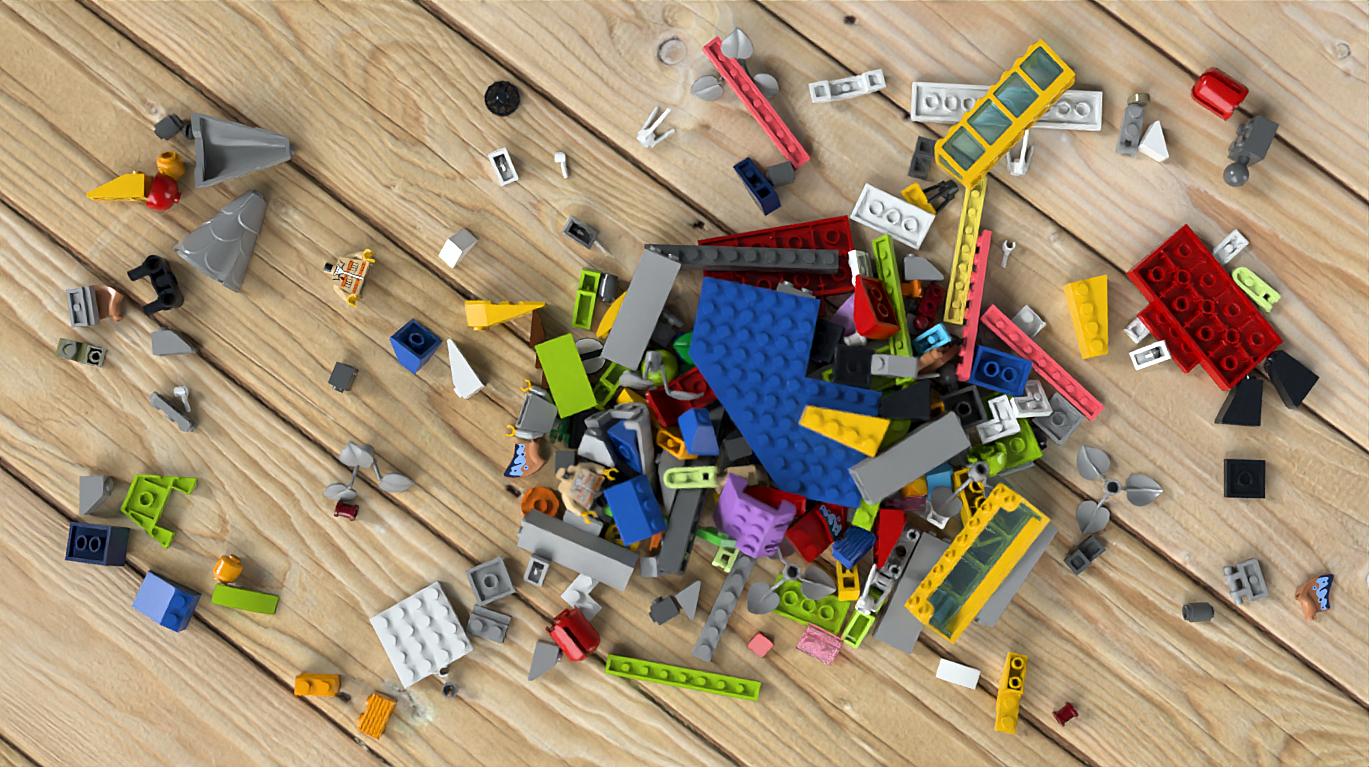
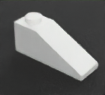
(463, 374)

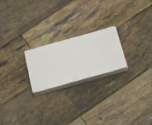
(892, 216)

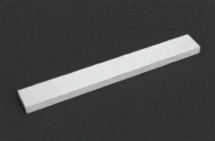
(1223, 254)

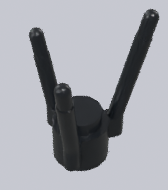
(946, 189)

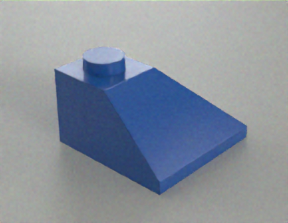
(414, 345)
(698, 432)
(626, 445)

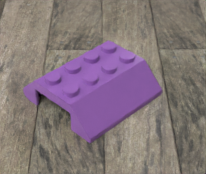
(750, 521)

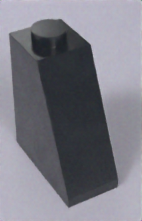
(1289, 378)
(908, 403)
(1242, 404)

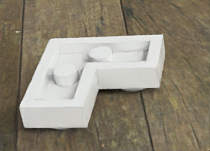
(1033, 403)
(1003, 422)
(579, 595)

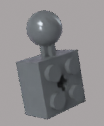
(1249, 148)
(968, 397)

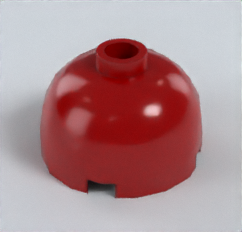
(163, 193)

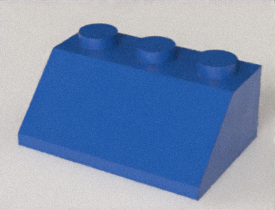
(635, 509)

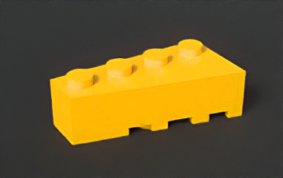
(1089, 314)
(970, 496)

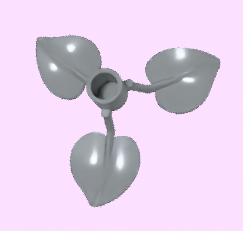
(740, 47)
(652, 365)
(363, 456)
(1093, 463)
(945, 503)
(815, 583)

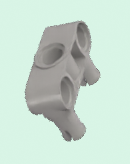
(895, 563)

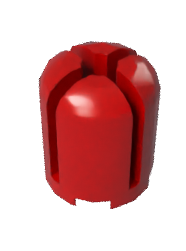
(1218, 92)
(570, 629)

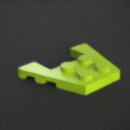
(148, 499)

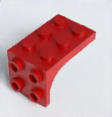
(669, 408)

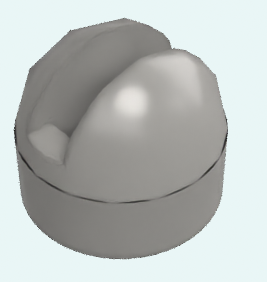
(445, 690)

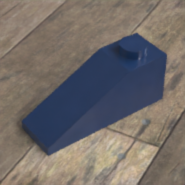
(757, 186)

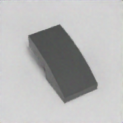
(922, 158)
(1084, 554)

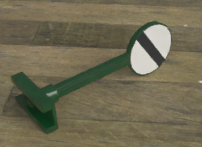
(589, 352)

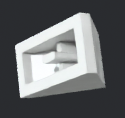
(1154, 143)
(503, 166)
(457, 247)
(1150, 354)

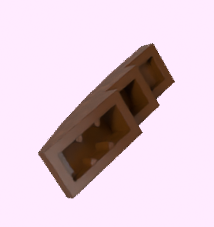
(537, 337)

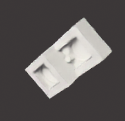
(958, 673)

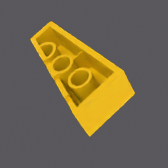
(851, 429)

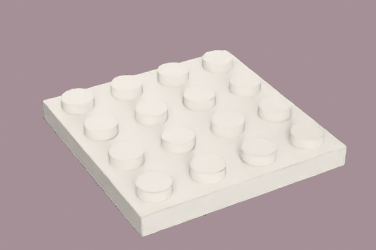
(421, 634)

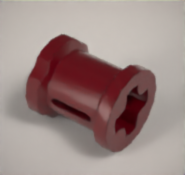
(346, 510)
(1065, 714)

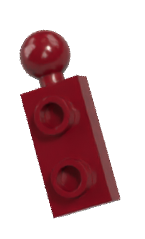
(929, 306)

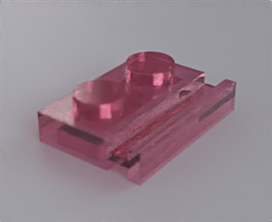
(907, 504)
(819, 644)

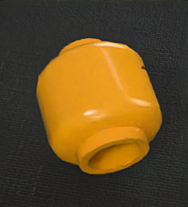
(171, 164)
(227, 569)

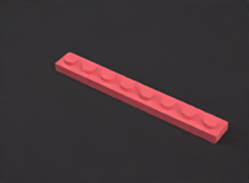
(756, 104)
(972, 313)
(1042, 362)

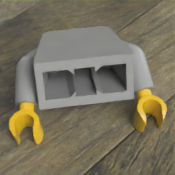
(536, 415)

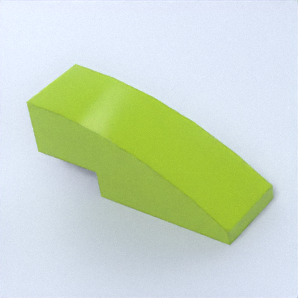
(586, 298)
(608, 384)
(244, 598)
(860, 623)

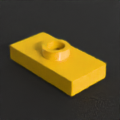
(915, 195)

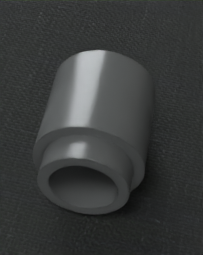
(168, 127)
(608, 288)
(1198, 612)

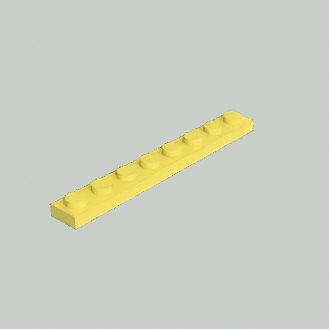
(964, 253)

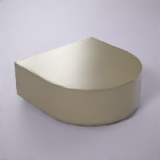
(1140, 98)

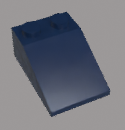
(97, 544)

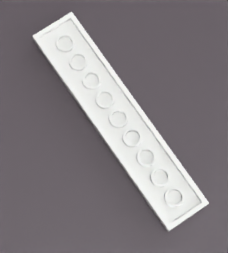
(950, 101)

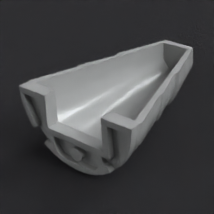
(233, 149)
(226, 240)
(637, 418)

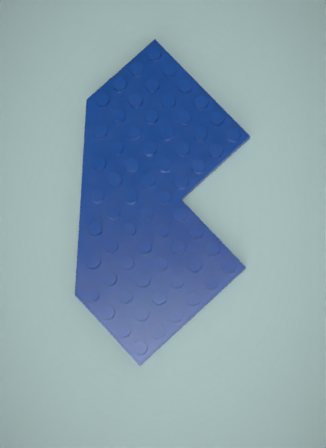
(755, 359)

